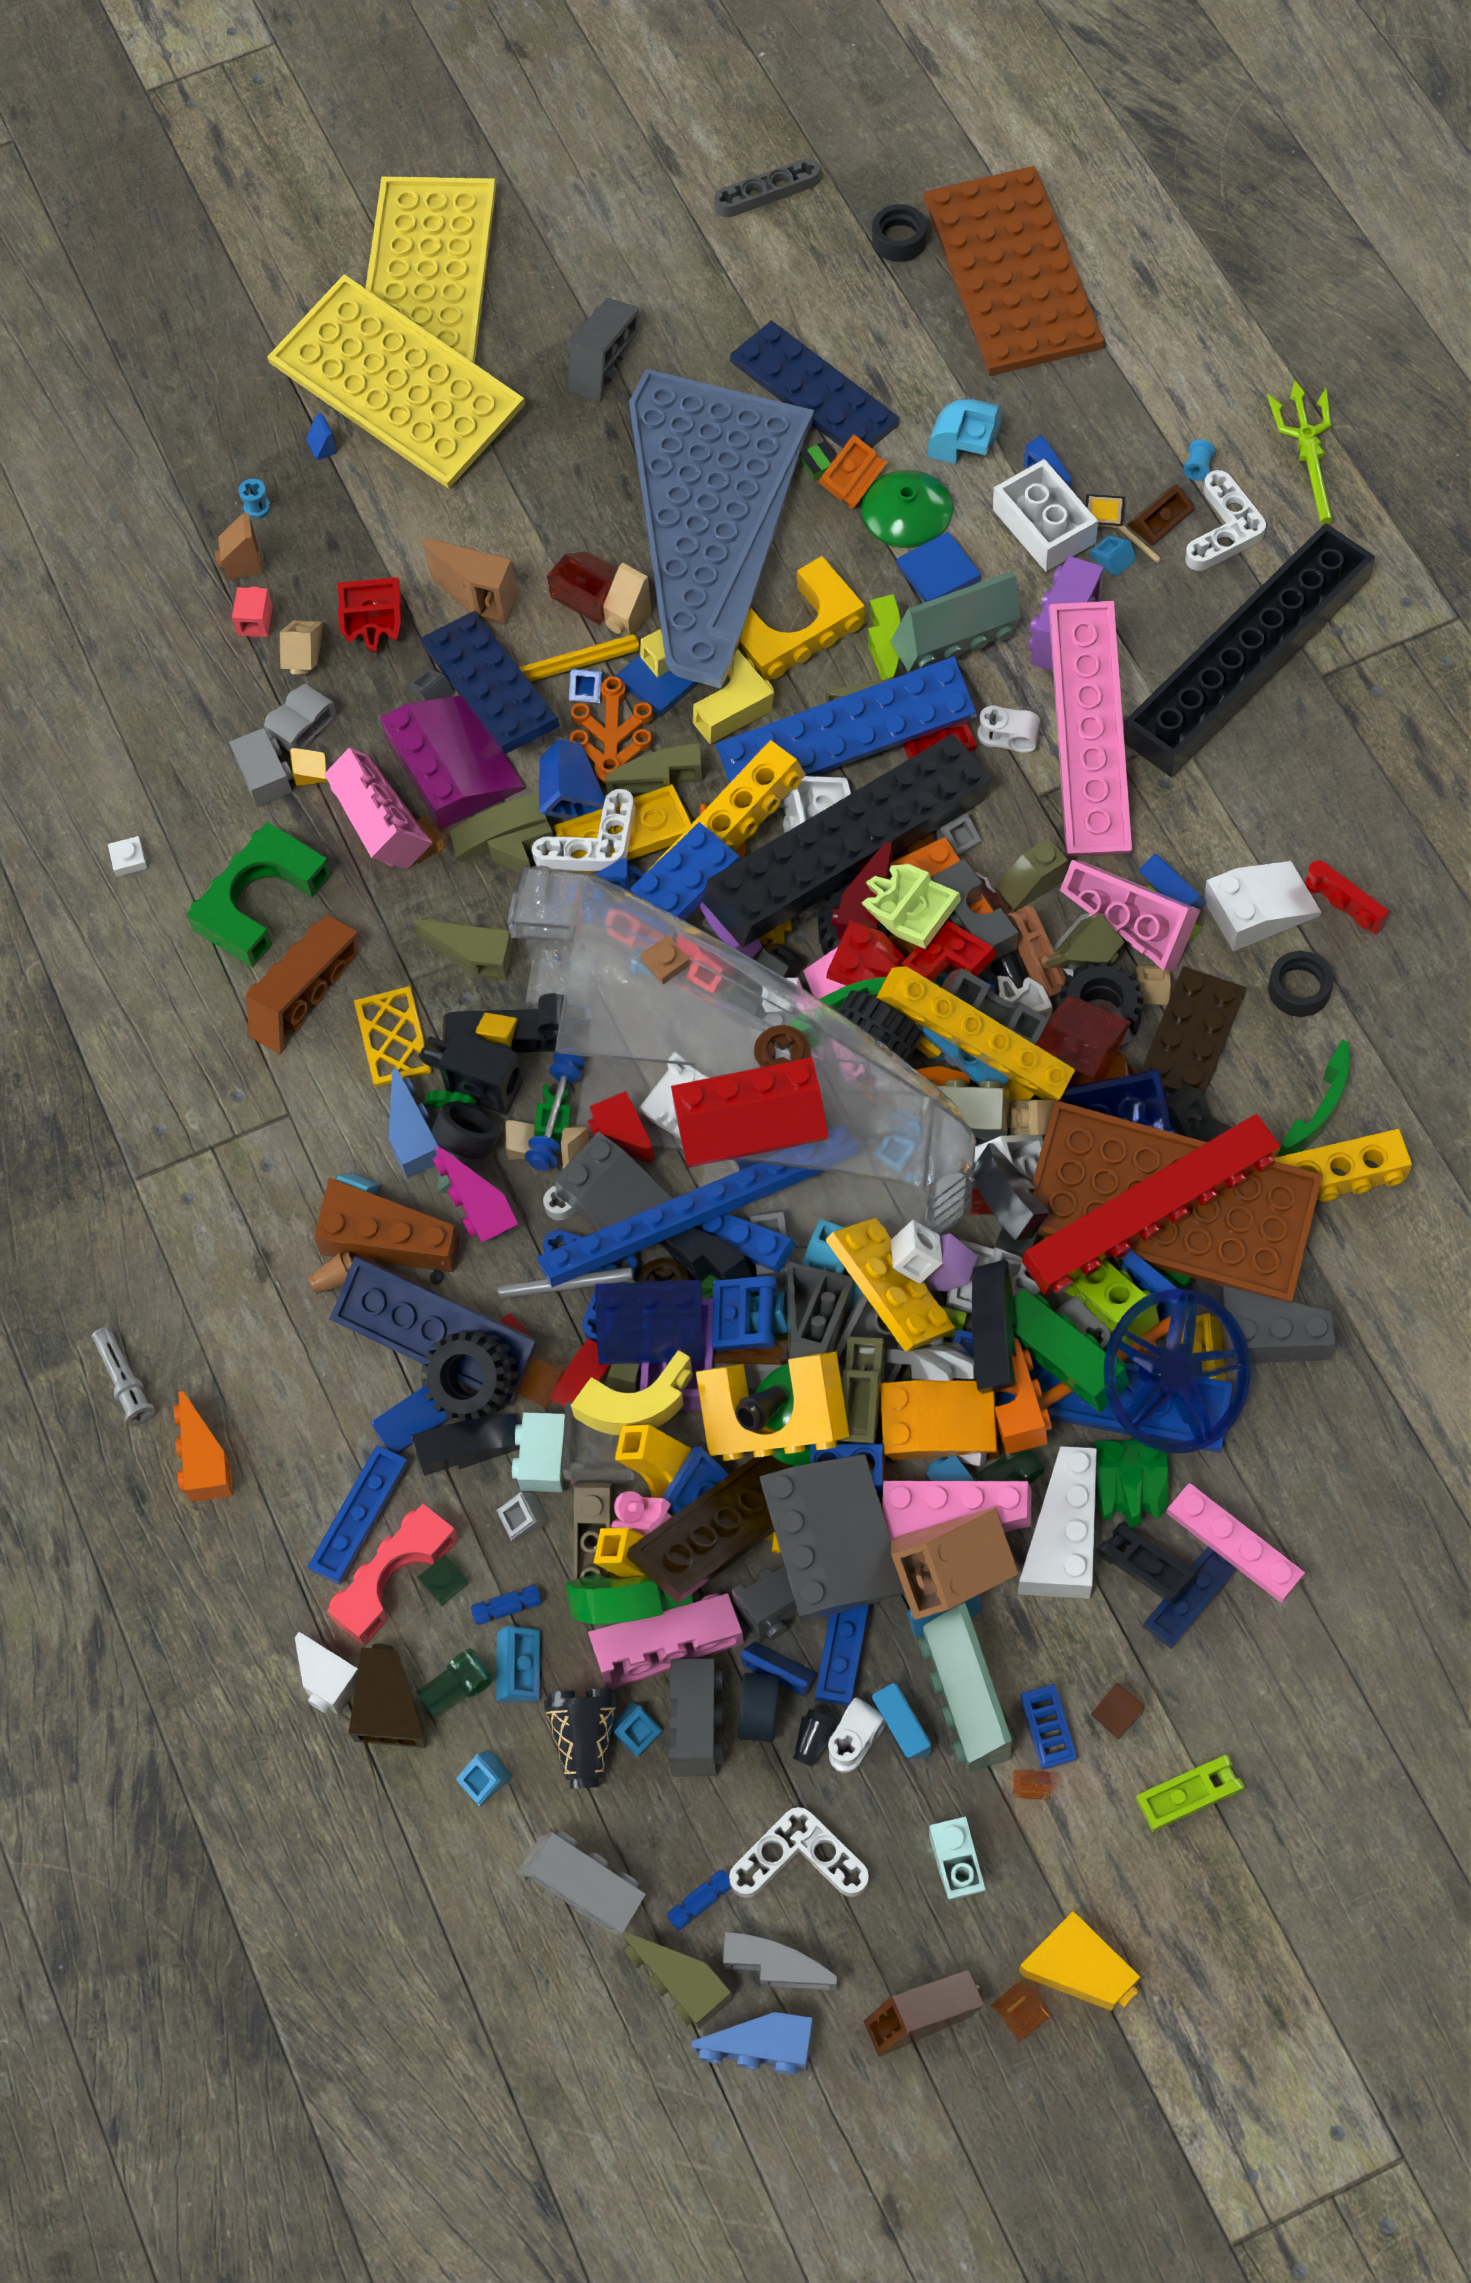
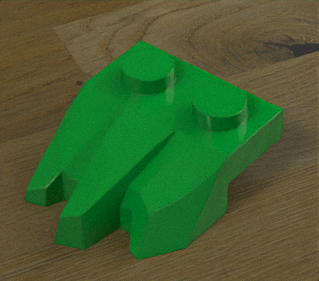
(1130, 1480)

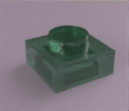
(443, 1580)

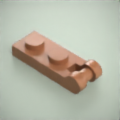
(1036, 950)

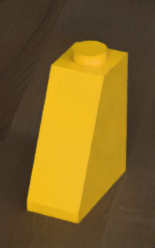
(1082, 1966)

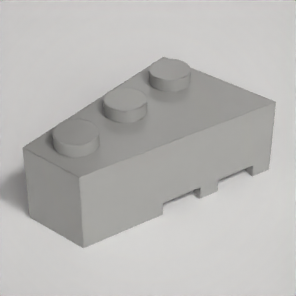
(582, 1881)

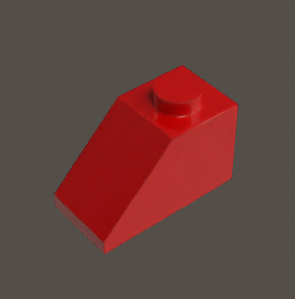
(620, 1124)

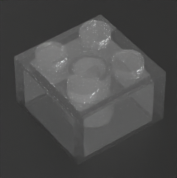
(591, 1454)

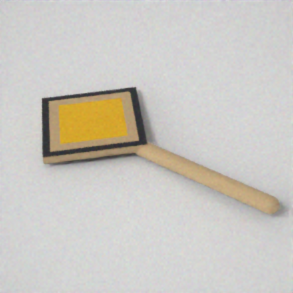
(1110, 513)

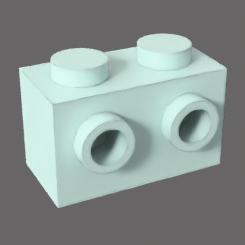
(540, 1452)

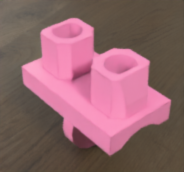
(639, 1512)

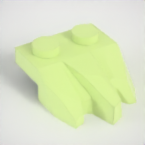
(911, 903)

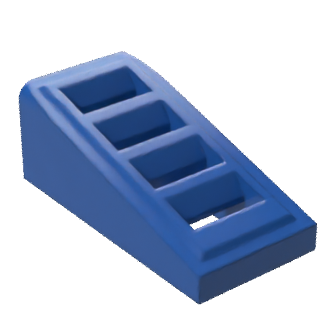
(1039, 450)
(1040, 1695)

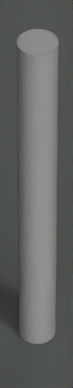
(582, 1281)

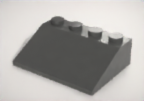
(831, 1536)

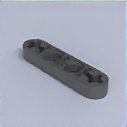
(764, 183)

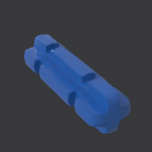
(506, 1604)
(699, 1900)

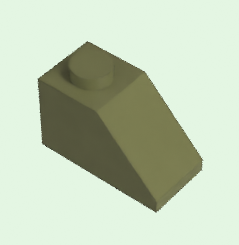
(1033, 875)
(1089, 942)

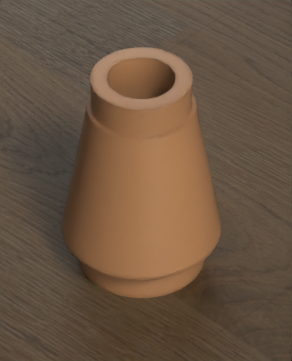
(332, 1273)

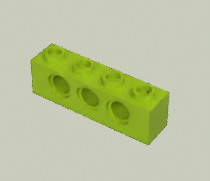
(1103, 1298)

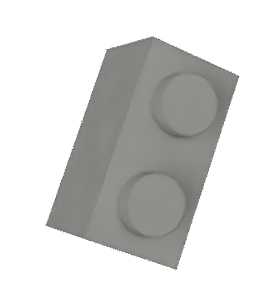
(260, 766)

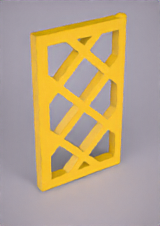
(368, 1027)

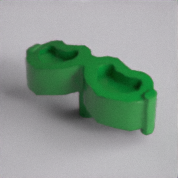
(437, 1099)

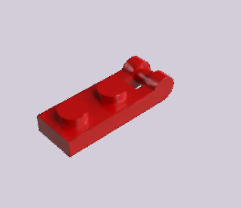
(1346, 896)

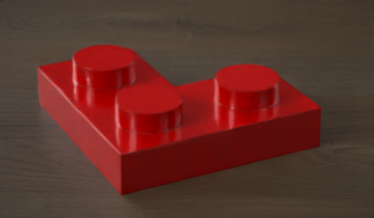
(953, 947)

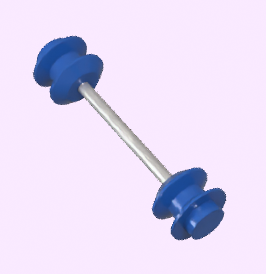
(544, 1148)

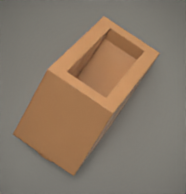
(239, 550)

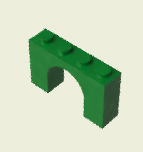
(267, 855)

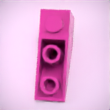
(482, 1203)

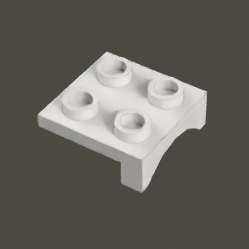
(659, 1104)

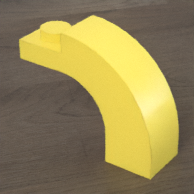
(610, 1410)

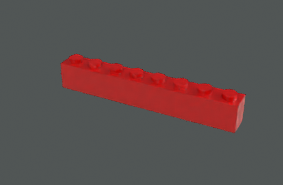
(1150, 1205)

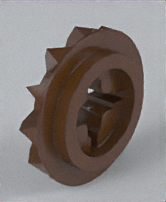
(782, 1038)

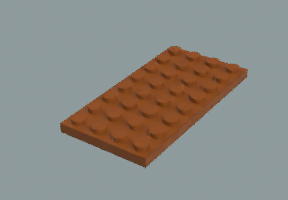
(1013, 271)
(1240, 1240)

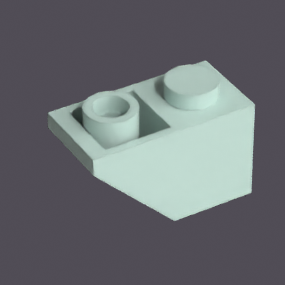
(956, 1858)

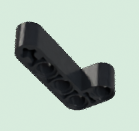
(534, 1030)

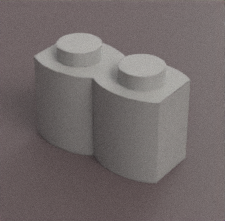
(300, 718)

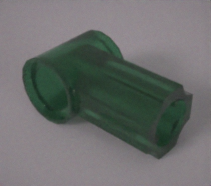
(1013, 1467)
(463, 1678)

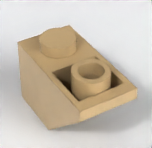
(1029, 1116)

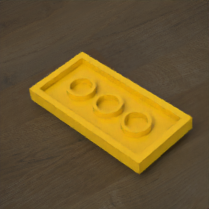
(656, 824)
(899, 1301)

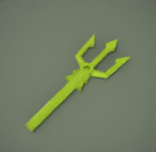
(1308, 443)

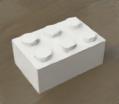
(1045, 515)

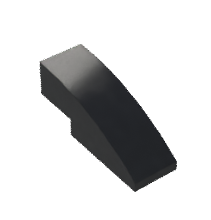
(1008, 1194)
(706, 1255)
(465, 1442)

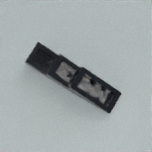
(993, 1326)

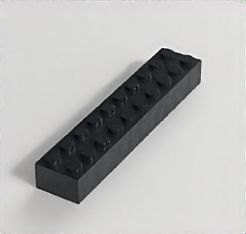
(1247, 649)
(843, 838)

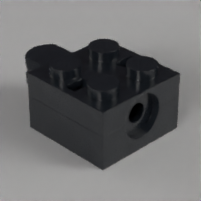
(476, 1069)

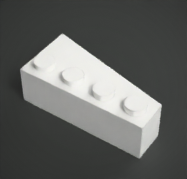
(1063, 1539)

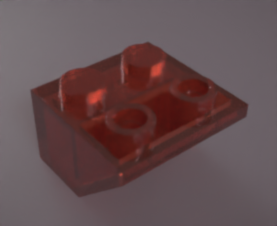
(582, 584)
(1084, 1037)

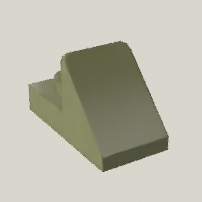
(515, 848)

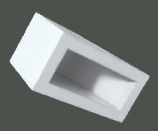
(324, 1675)

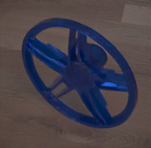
(1175, 1371)

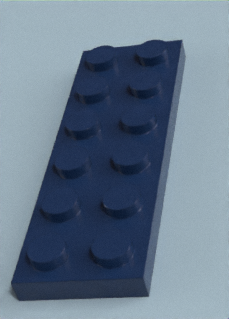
(808, 381)
(490, 682)
(415, 1318)

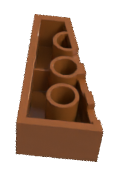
(299, 981)
(382, 1230)

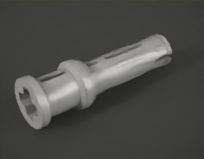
(127, 1388)

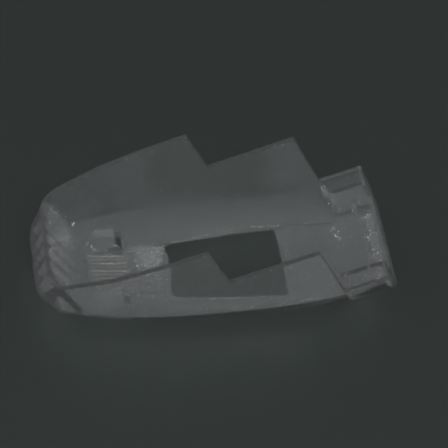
(893, 1136)

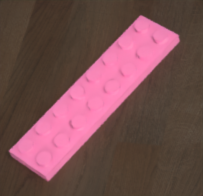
(1090, 729)

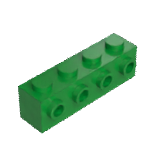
(1064, 1351)

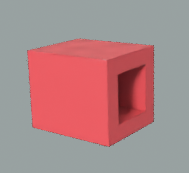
(252, 612)

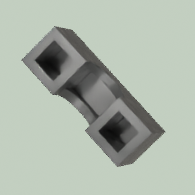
(992, 927)
(1012, 1015)

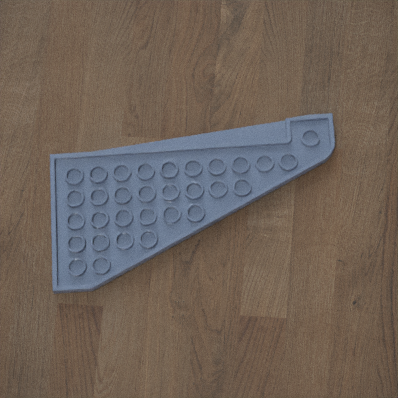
(711, 497)

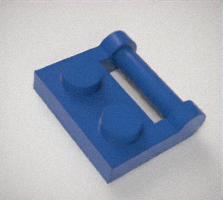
(732, 1313)

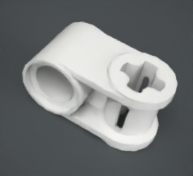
(1011, 729)
(859, 1730)

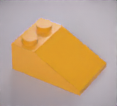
(937, 1419)

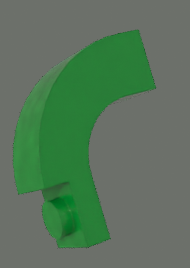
(610, 1601)

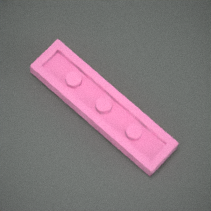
(1235, 1542)

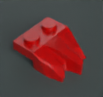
(370, 610)
(863, 955)

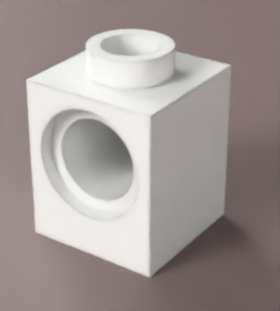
(916, 1251)

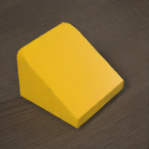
(308, 766)
(496, 1028)

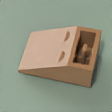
(473, 578)
(952, 1562)

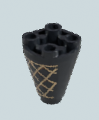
(581, 1733)

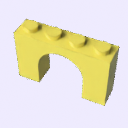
(728, 709)

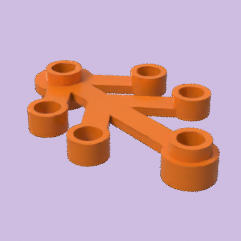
(611, 734)

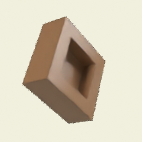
(665, 960)

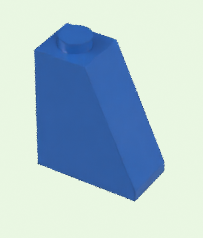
(568, 782)

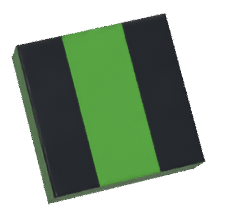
(817, 459)

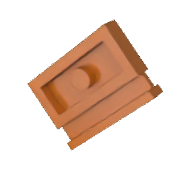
(852, 471)

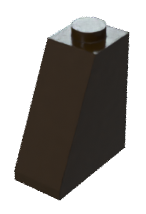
(384, 1701)

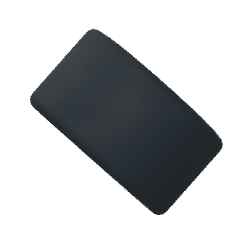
(758, 1707)

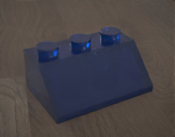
(1128, 1097)
(649, 1321)

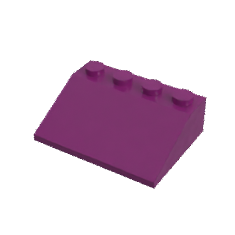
(449, 758)

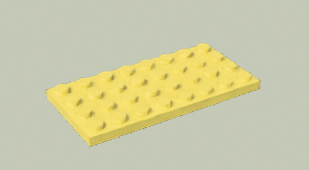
(434, 253)
(396, 381)

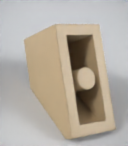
(627, 601)
(300, 646)

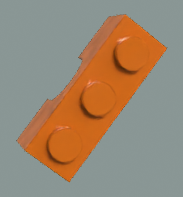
(1022, 1421)

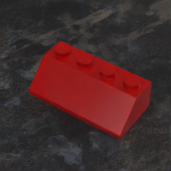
(749, 1112)

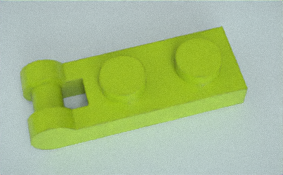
(1188, 1793)

